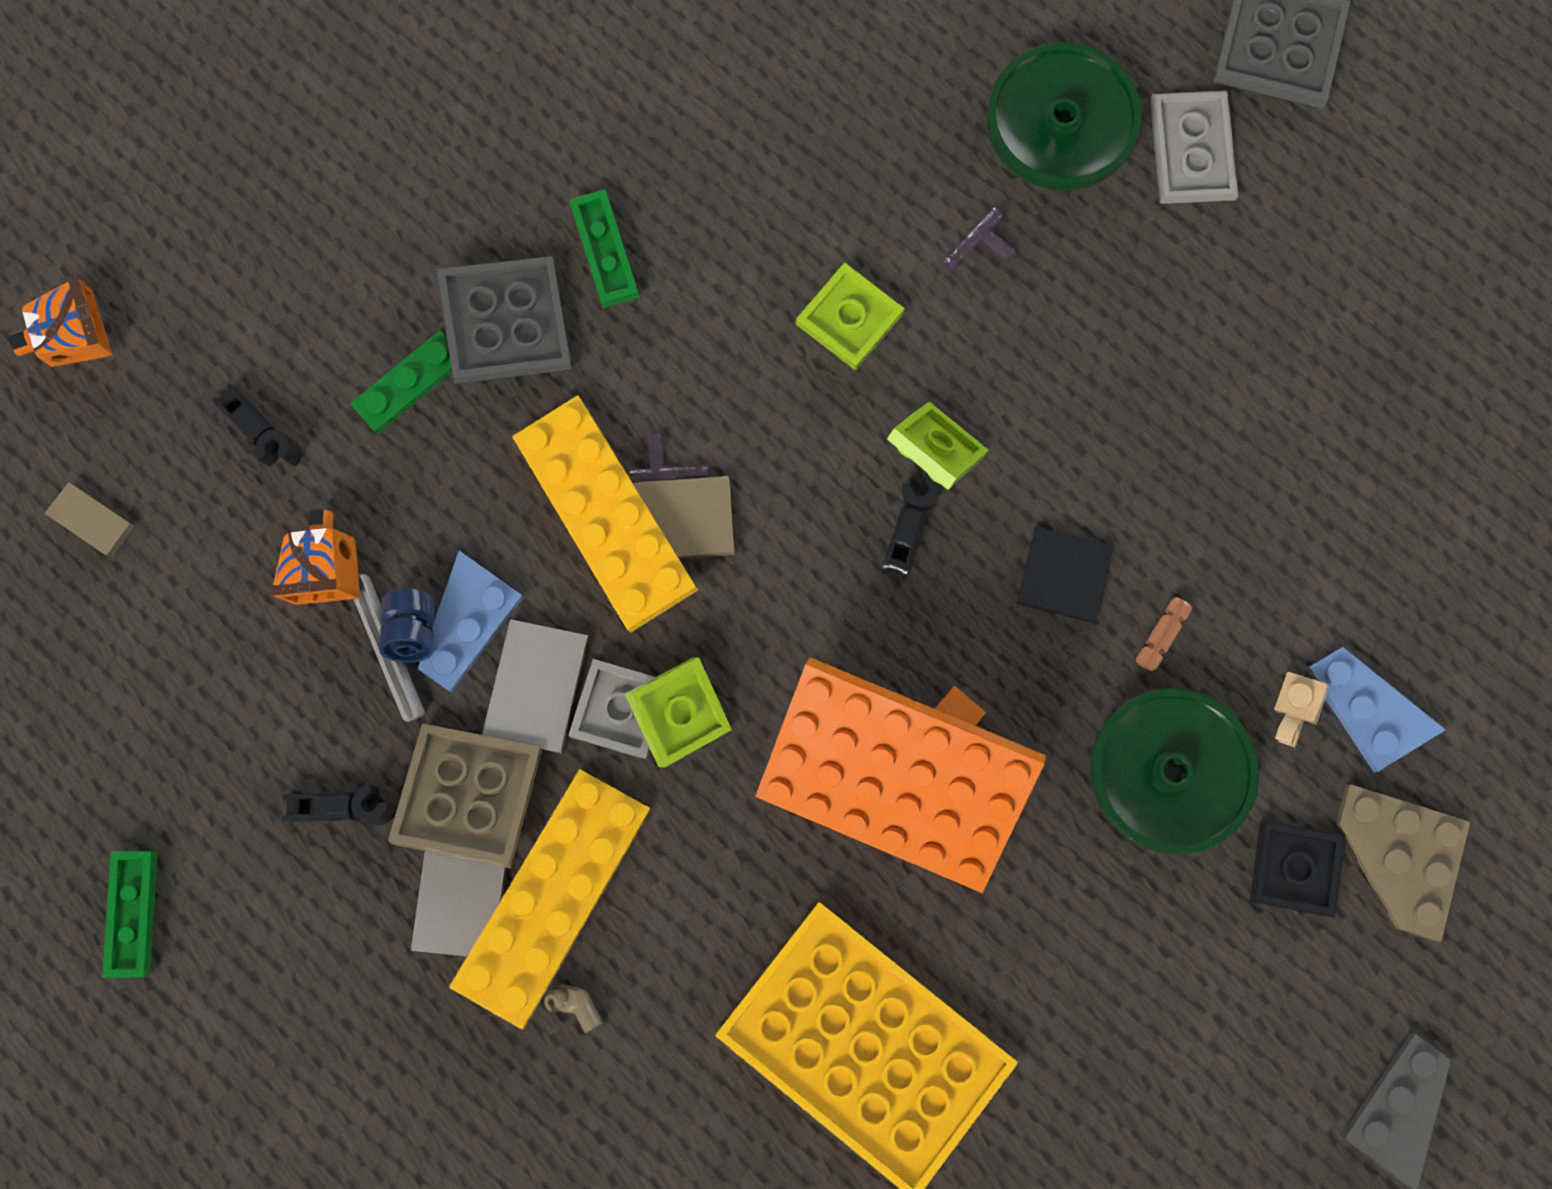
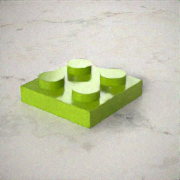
(850, 316)
(937, 445)
(678, 712)

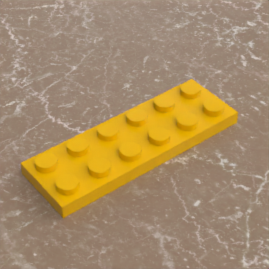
(604, 514)
(550, 899)

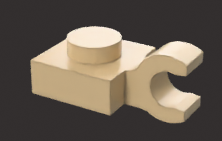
(1299, 701)

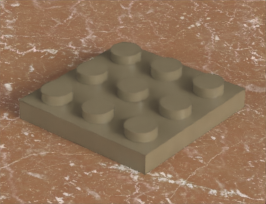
(465, 795)

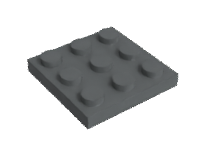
(1283, 48)
(503, 319)

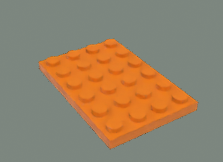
(899, 775)

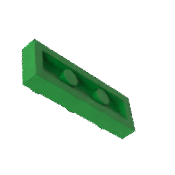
(604, 248)
(405, 383)
(130, 914)

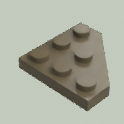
(1406, 856)

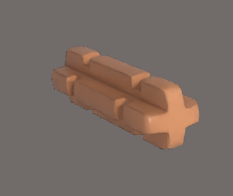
(1163, 634)

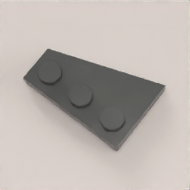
(1401, 1111)

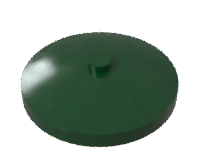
(1064, 116)
(1174, 771)

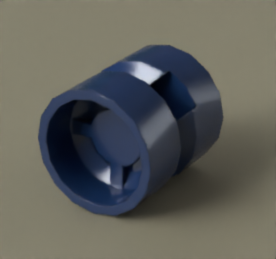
(407, 626)

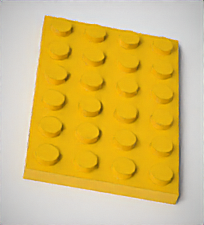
(866, 1050)

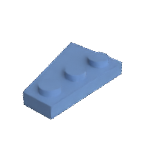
(467, 620)
(1371, 710)

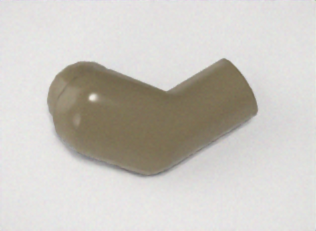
(574, 1001)

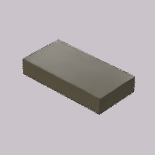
(89, 520)

